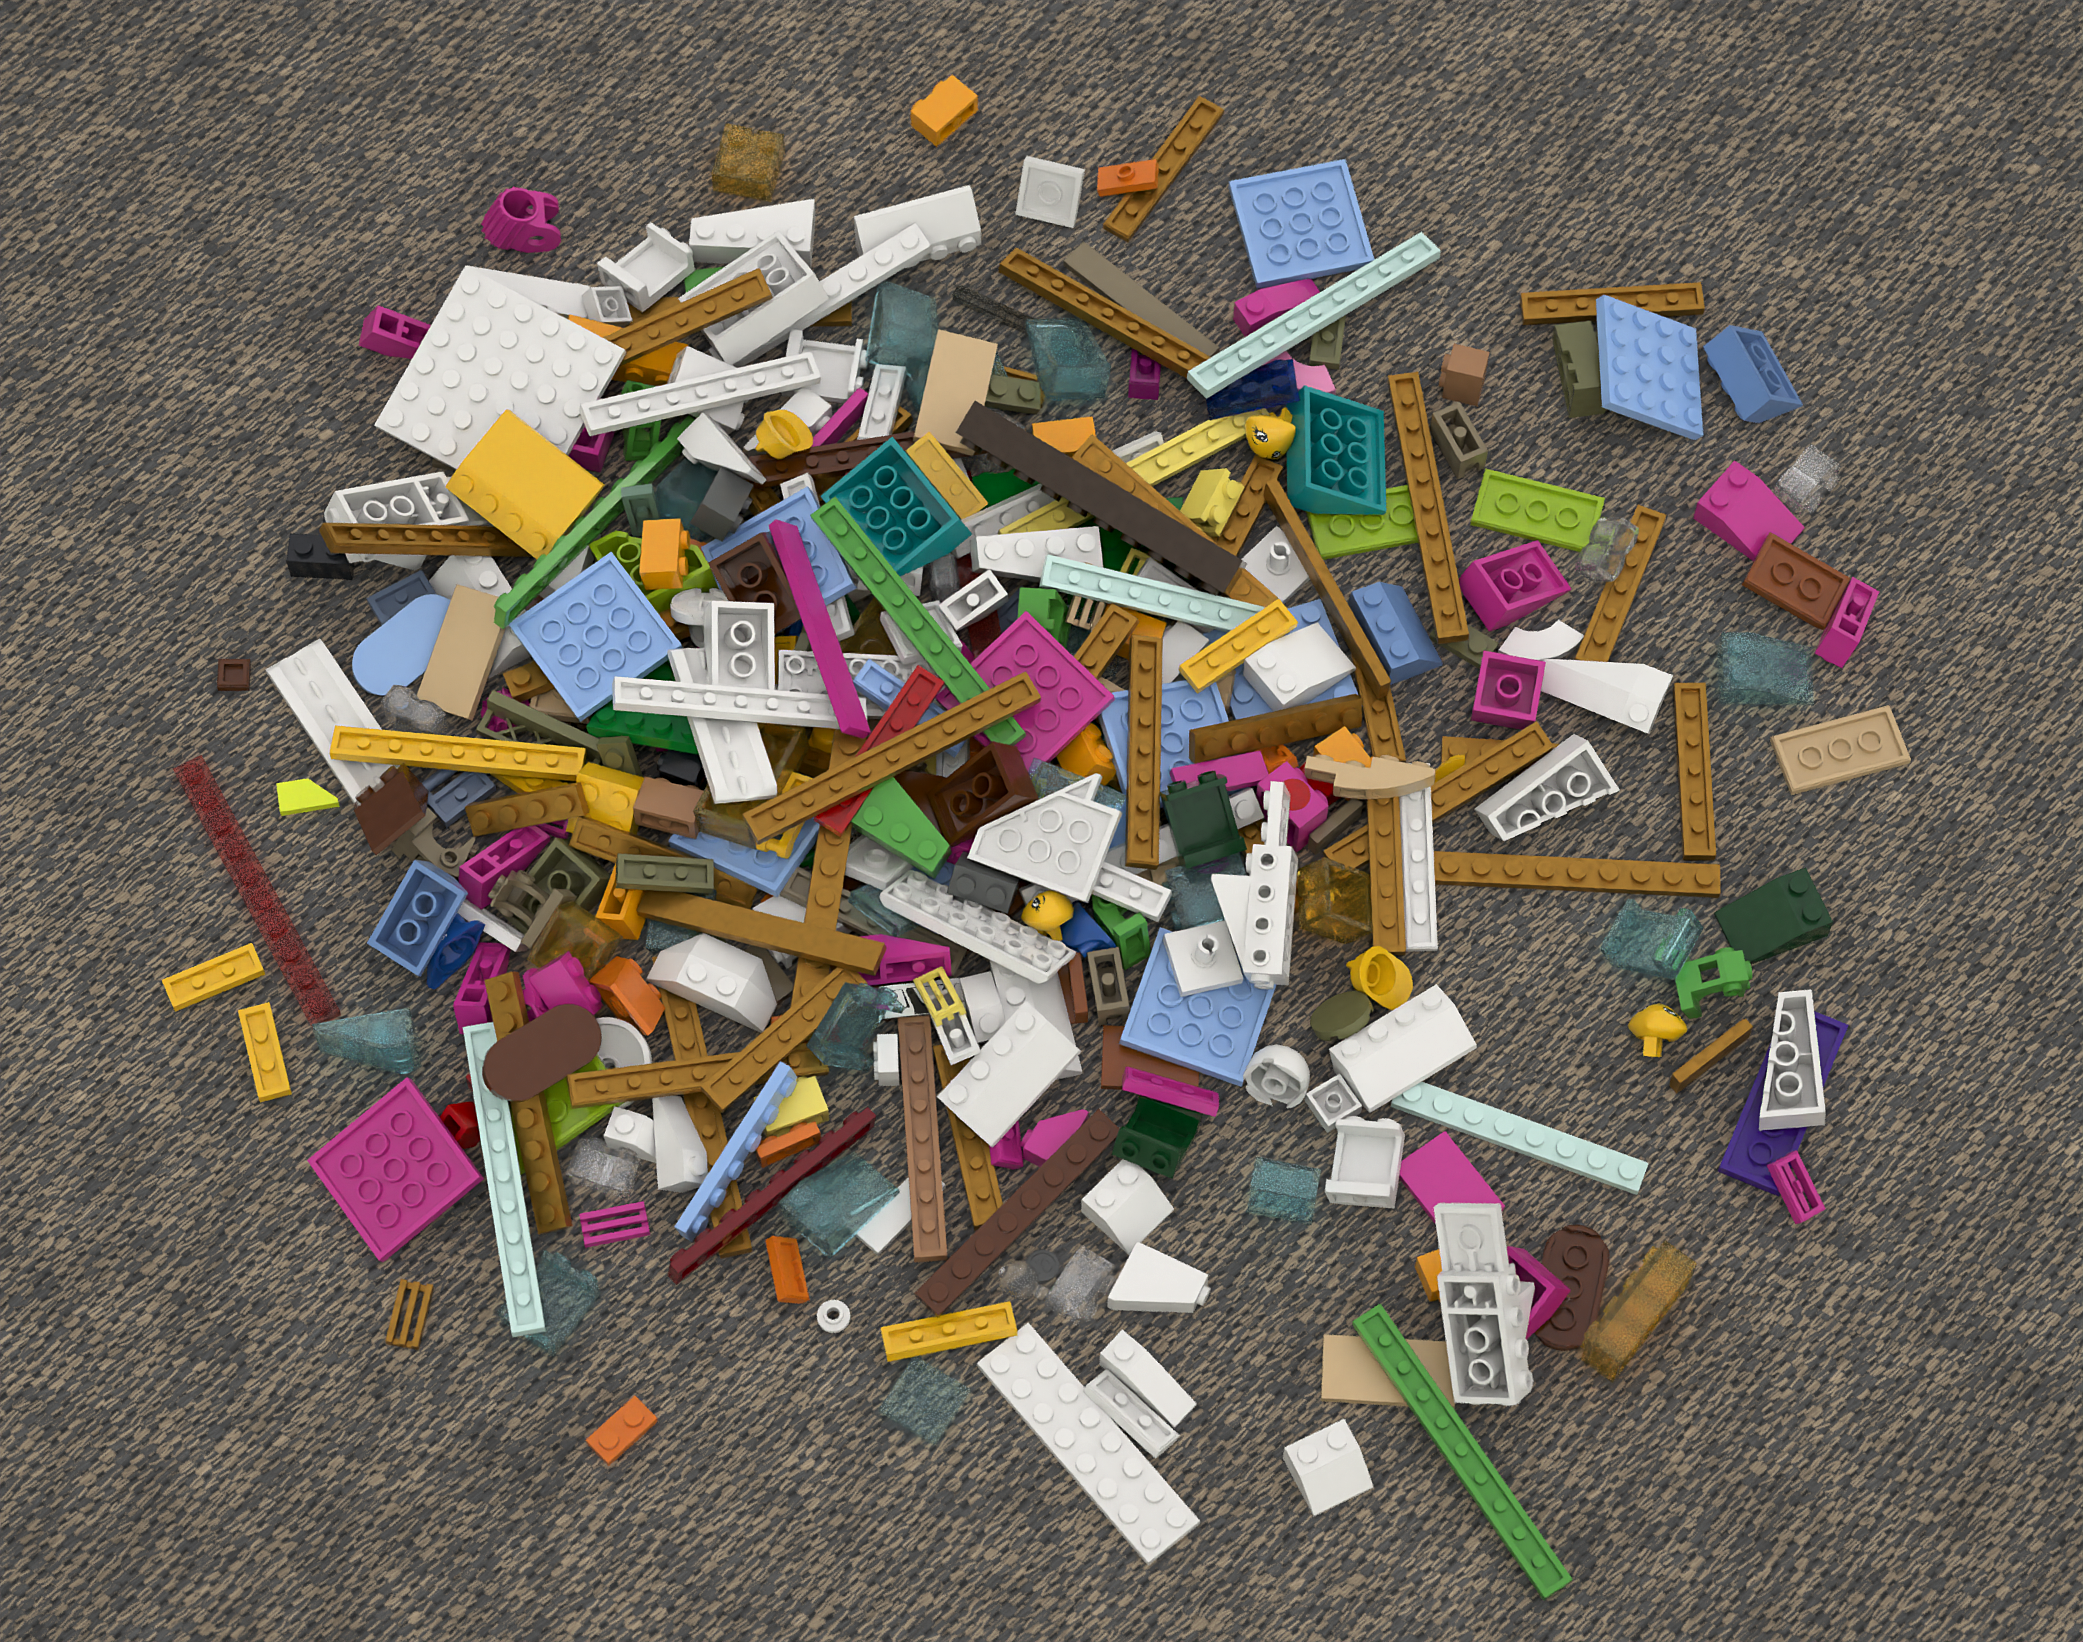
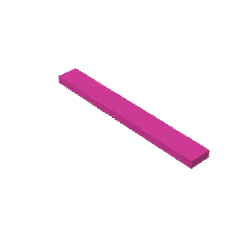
(819, 629)

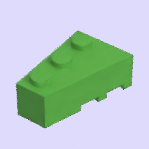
(1047, 609)
(901, 828)

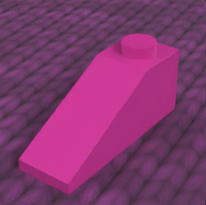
(1270, 303)
(392, 333)
(1847, 623)
(508, 853)
(907, 960)
(472, 1001)

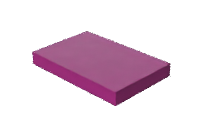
(1444, 1175)

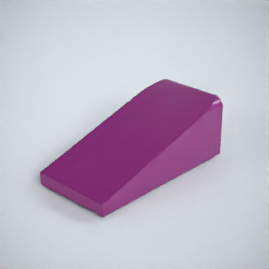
(1144, 377)

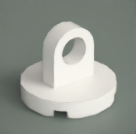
(688, 609)

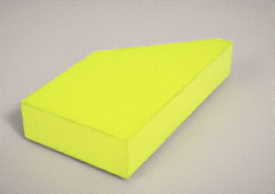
(303, 796)

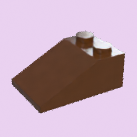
(756, 575)
(981, 792)
(390, 807)

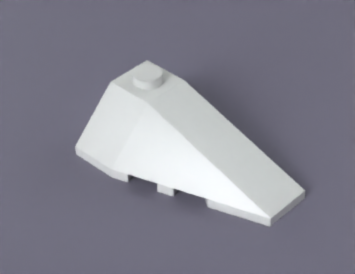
(1615, 690)

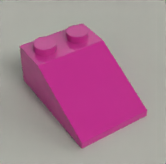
(1745, 511)
(1512, 584)
(1548, 1290)

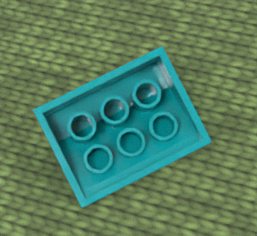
(1336, 455)
(899, 509)

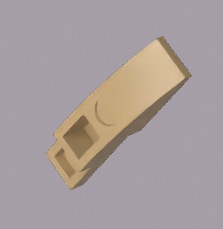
(1382, 780)

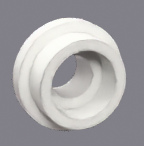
(838, 1324)

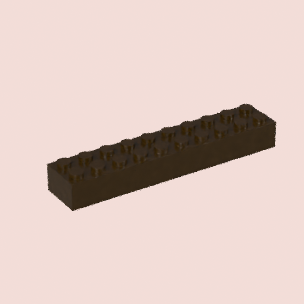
(1096, 495)

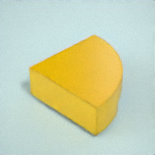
(1449, 766)

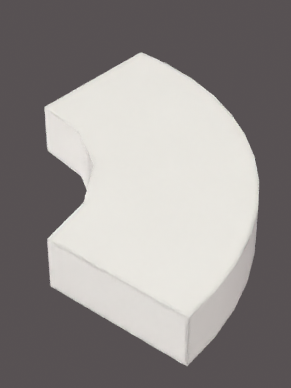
(1544, 644)

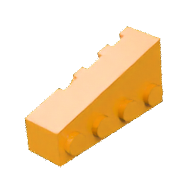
(649, 369)

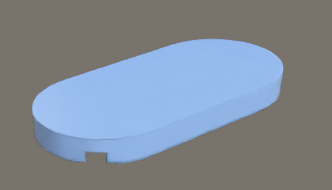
(400, 647)

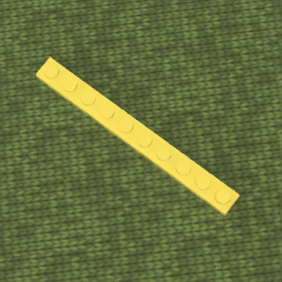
(1151, 466)

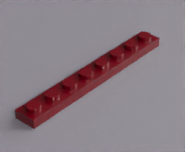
(761, 1202)

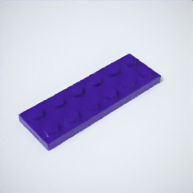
(1754, 1149)

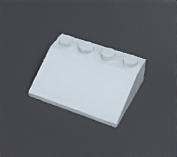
(793, 291)

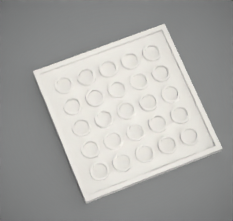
(495, 355)

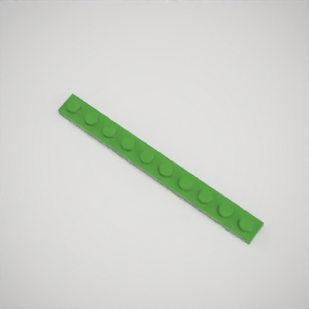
(587, 528)
(908, 612)
(1462, 1452)

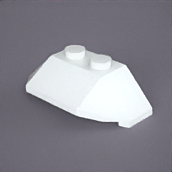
(717, 979)

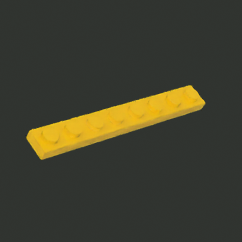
(457, 753)

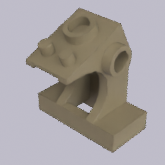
(419, 844)
(511, 893)

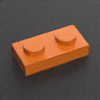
(798, 1139)
(621, 1430)

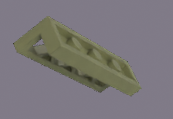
(535, 722)

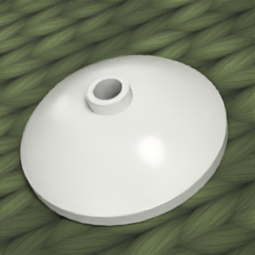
(622, 1046)

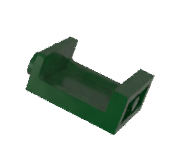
(1201, 820)
(1157, 1136)

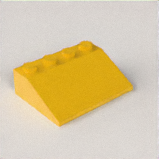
(524, 485)

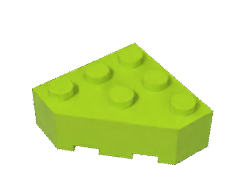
(628, 553)

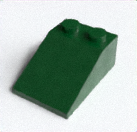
(1775, 917)

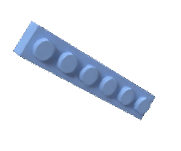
(731, 1160)

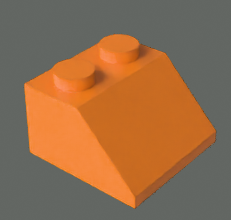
(629, 994)

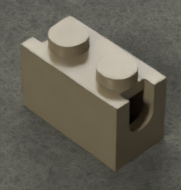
(1459, 441)
(1108, 985)

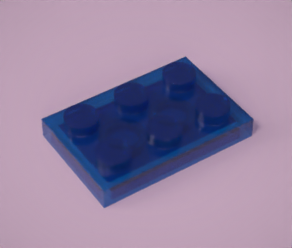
(1260, 389)

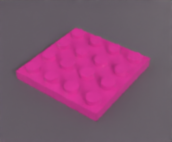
(1067, 689)
(395, 1169)

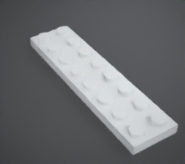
(1088, 1444)

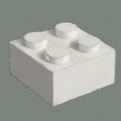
(607, 305)
(886, 1060)
(1332, 1102)

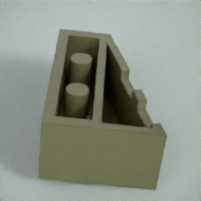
(1579, 367)

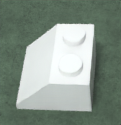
(1126, 1205)
(1328, 1467)

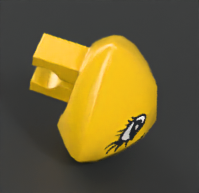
(1269, 434)
(1048, 912)
(1654, 1025)

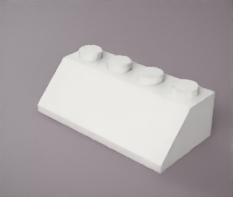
(945, 219)
(485, 576)
(1044, 997)
(1402, 1048)
(1009, 1074)

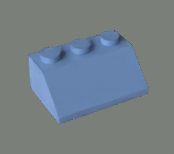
(1751, 374)
(1394, 630)
(418, 916)

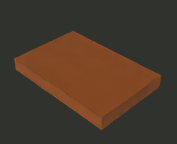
(1796, 581)
(1117, 1057)

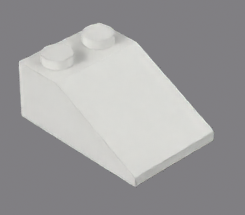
(740, 644)
(1296, 667)

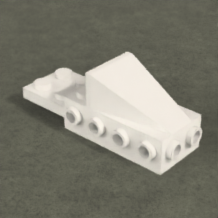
(401, 501)
(1263, 904)
(1482, 1306)

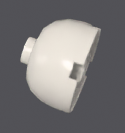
(1277, 1072)

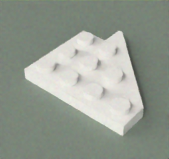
(1052, 840)

